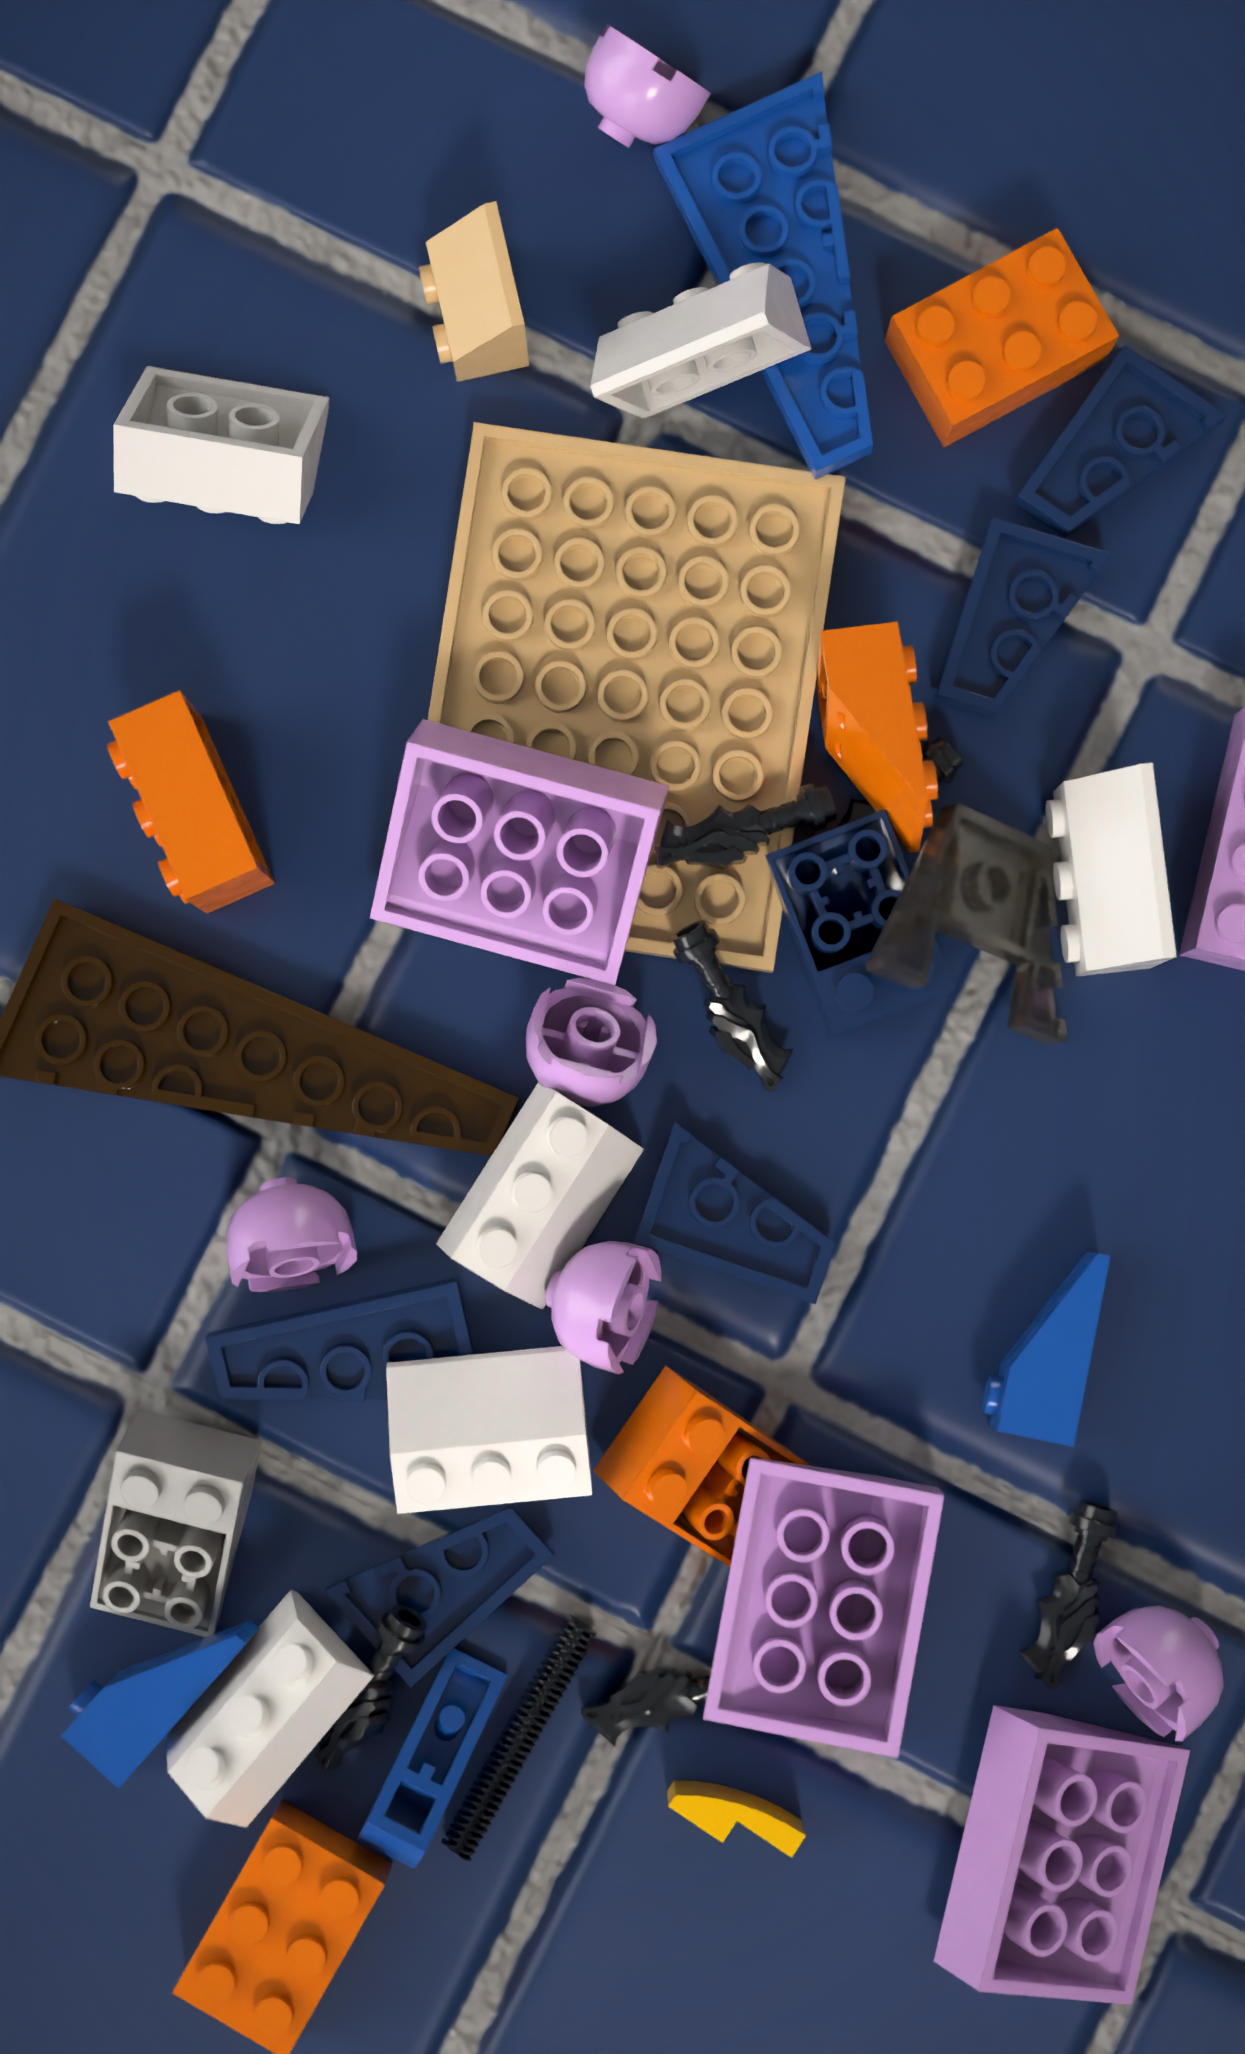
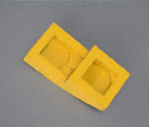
(719, 1807)

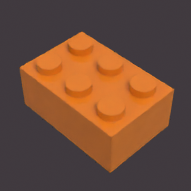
(1000, 337)
(188, 804)
(283, 1929)

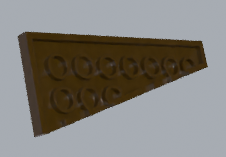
(164, 1028)

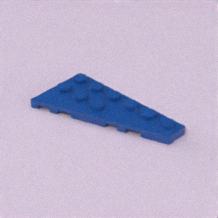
(768, 194)

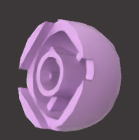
(639, 92)
(589, 1042)
(287, 1236)
(603, 1303)
(1166, 1667)

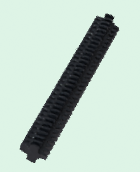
(520, 1738)

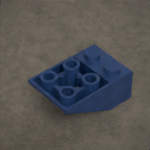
(836, 905)

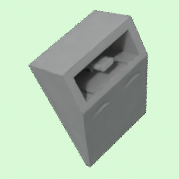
(173, 1522)

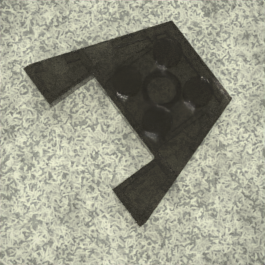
(986, 891)

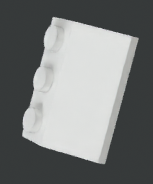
(700, 342)
(219, 445)
(1111, 872)
(539, 1195)
(487, 1429)
(264, 1713)

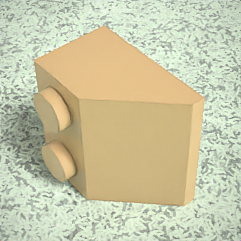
(476, 296)

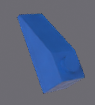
(1048, 1367)
(141, 1704)
(432, 1758)

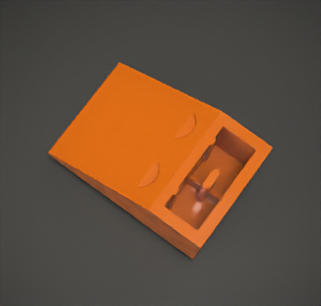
(874, 724)
(687, 1462)

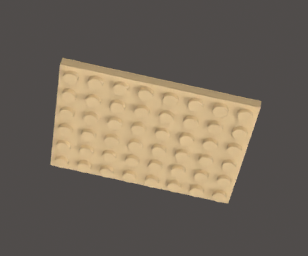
(651, 628)

